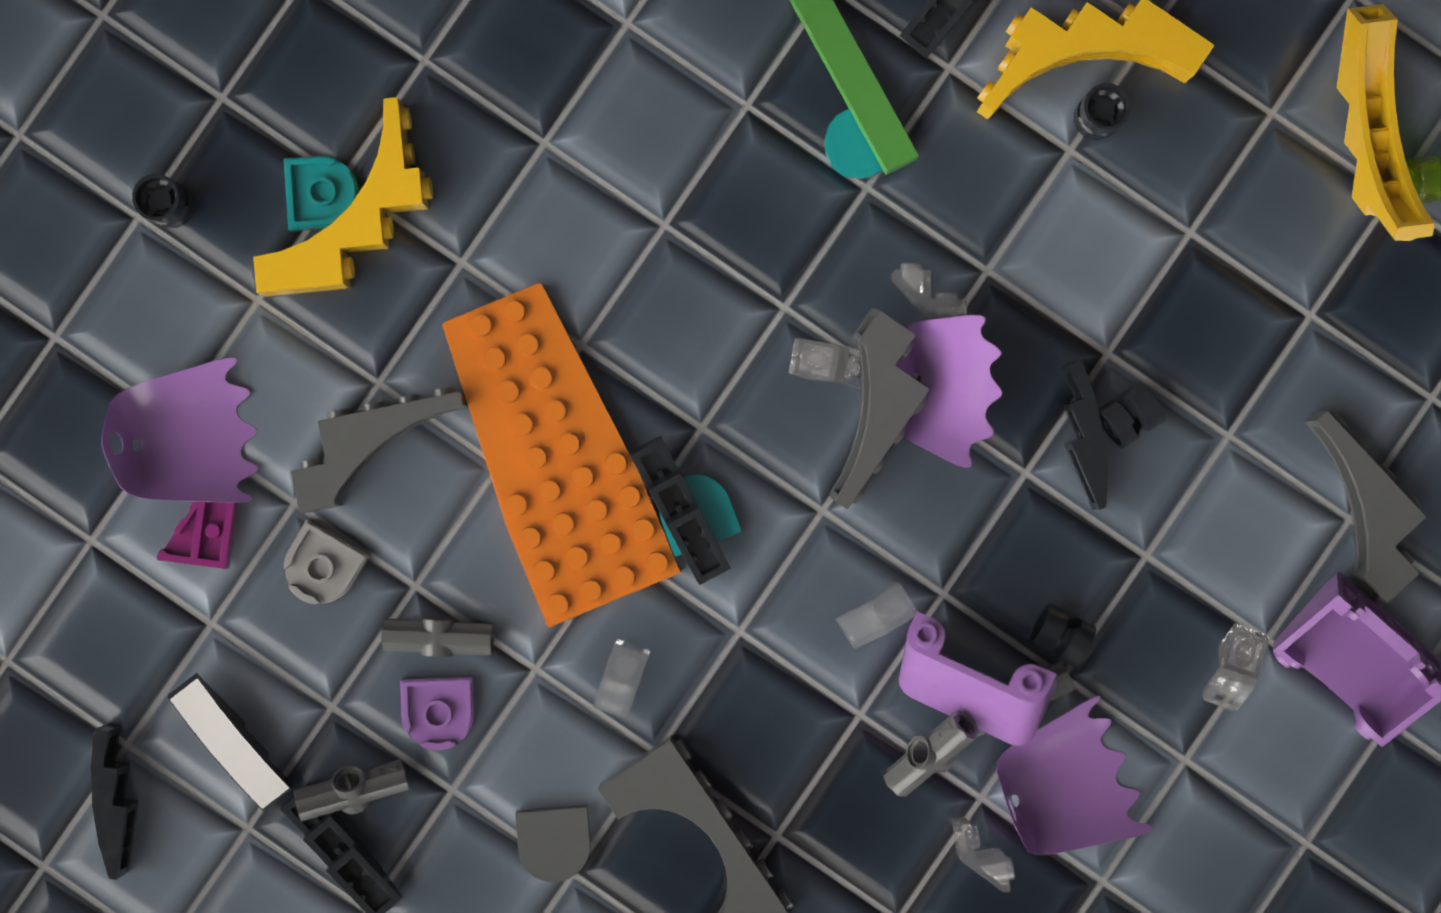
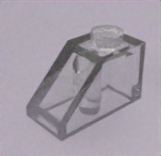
(877, 615)
(621, 678)

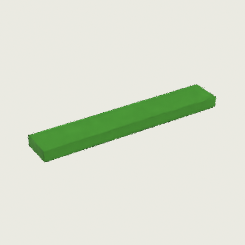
(856, 83)

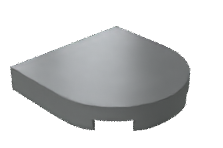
(322, 565)

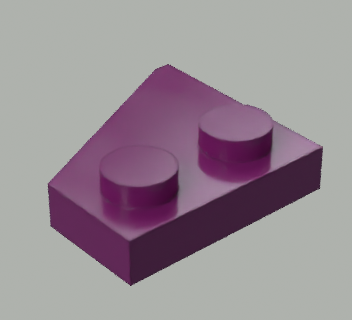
(203, 536)

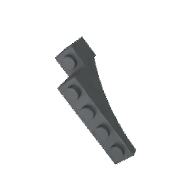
(886, 405)
(357, 438)
(1378, 508)

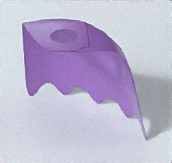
(956, 369)
(185, 435)
(1081, 774)

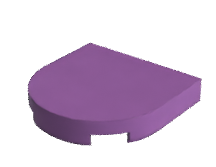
(437, 710)

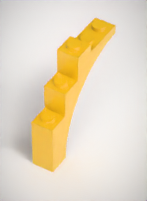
(1139, 35)
(1372, 131)
(364, 226)

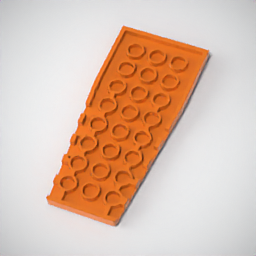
(556, 459)

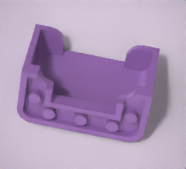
(1363, 658)
(998, 709)

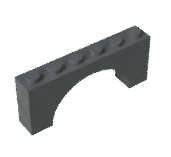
(669, 782)

